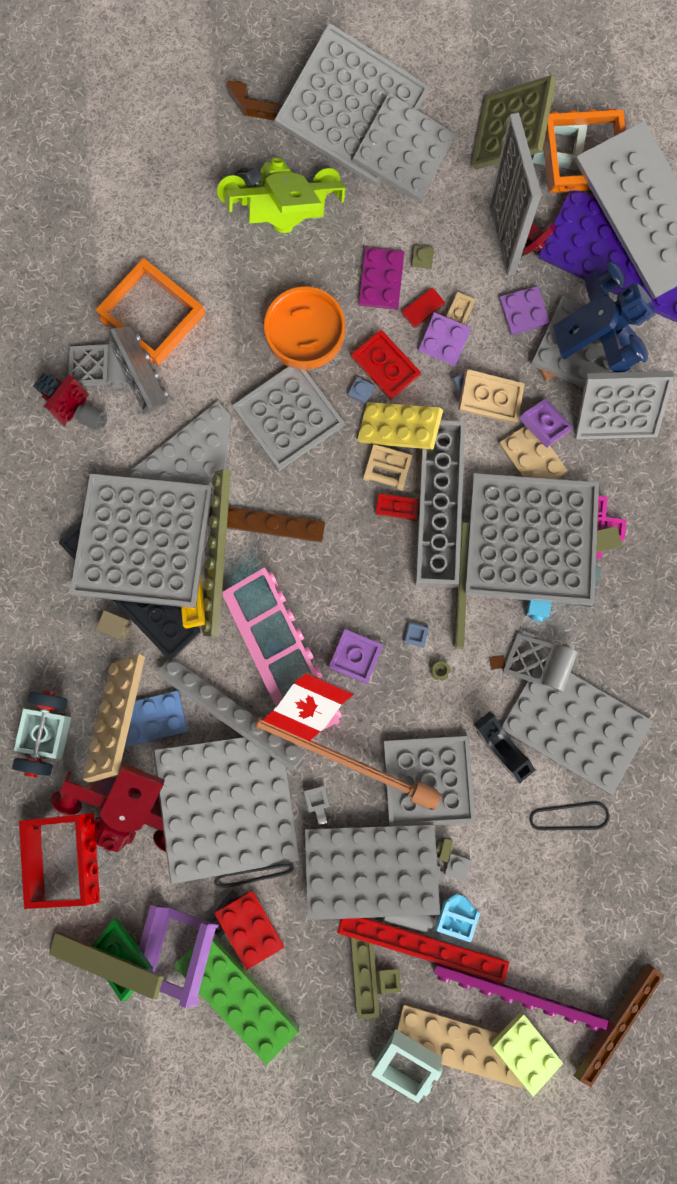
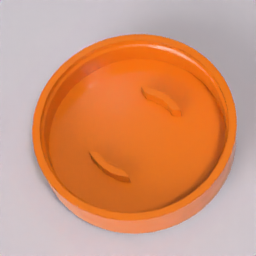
(304, 328)

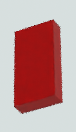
(423, 308)

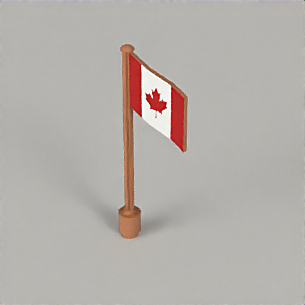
(308, 710)

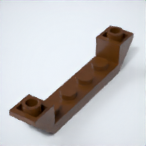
(251, 107)

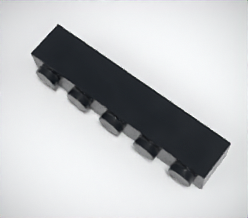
(250, 175)

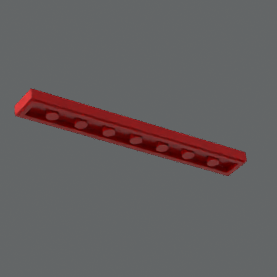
(425, 947)

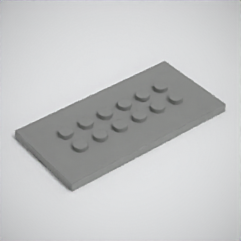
(514, 194)
(639, 201)

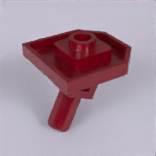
(537, 237)

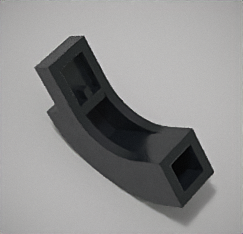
(503, 748)

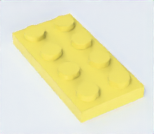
(400, 425)

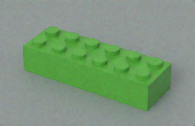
(243, 1002)

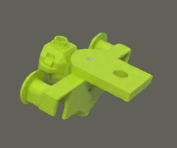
(282, 195)

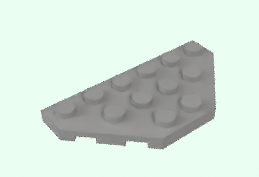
(192, 453)

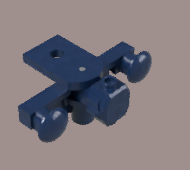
(608, 320)

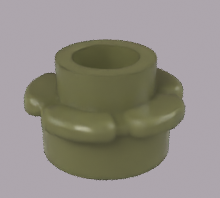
(440, 664)

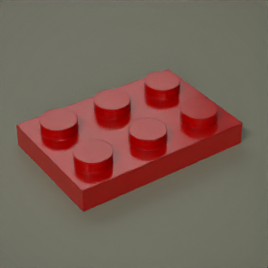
(386, 364)
(249, 929)

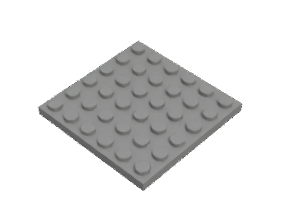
(341, 97)
(532, 539)
(142, 540)
(224, 809)

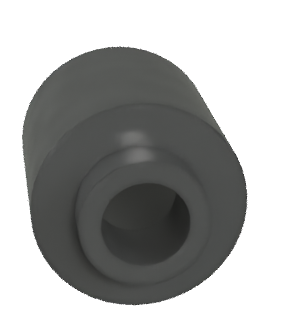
(91, 416)

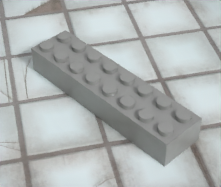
(441, 508)

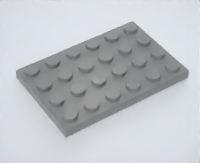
(578, 729)
(371, 872)

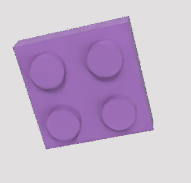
(524, 310)
(445, 339)
(546, 423)
(355, 656)

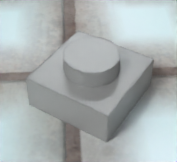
(457, 867)

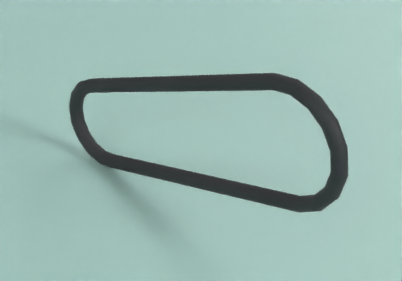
(570, 828)
(255, 879)

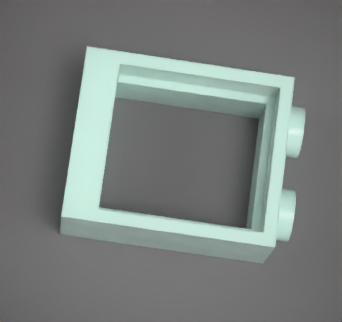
(566, 160)
(415, 1052)

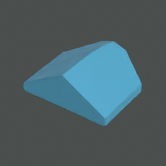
(458, 918)

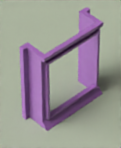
(152, 943)

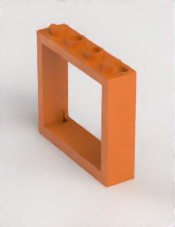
(569, 183)
(145, 267)

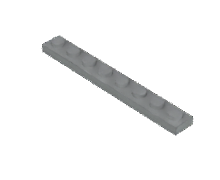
(230, 713)

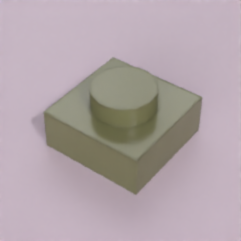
(423, 257)
(443, 849)
(388, 981)

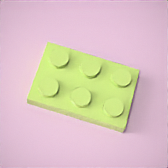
(526, 1054)

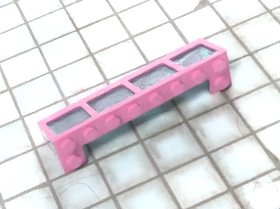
(271, 635)

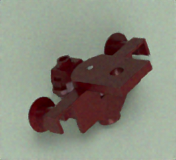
(124, 802)

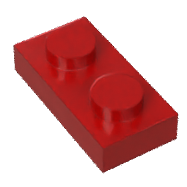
(397, 507)

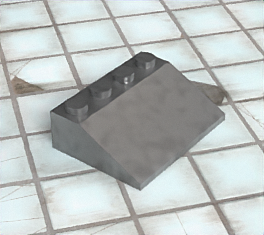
(137, 369)

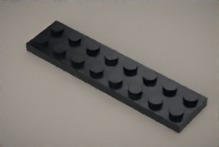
(158, 622)

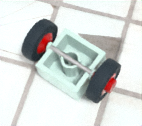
(41, 734)

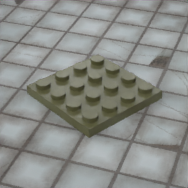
(532, 103)

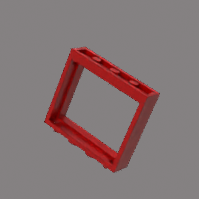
(33, 862)

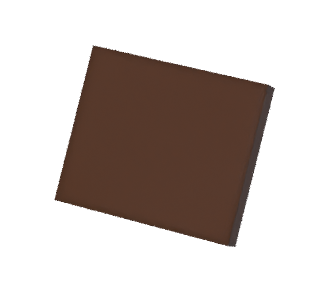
(497, 662)

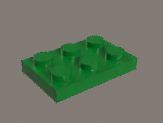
(119, 942)

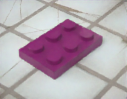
(381, 278)

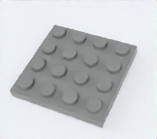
(403, 147)
(576, 366)
(623, 404)
(288, 416)
(437, 763)

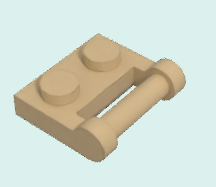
(391, 461)

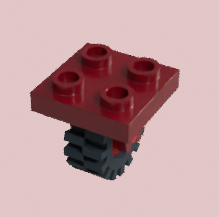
(61, 397)

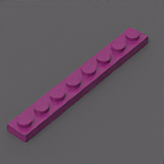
(528, 1000)

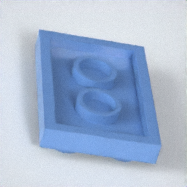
(156, 719)

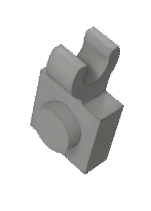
(317, 801)

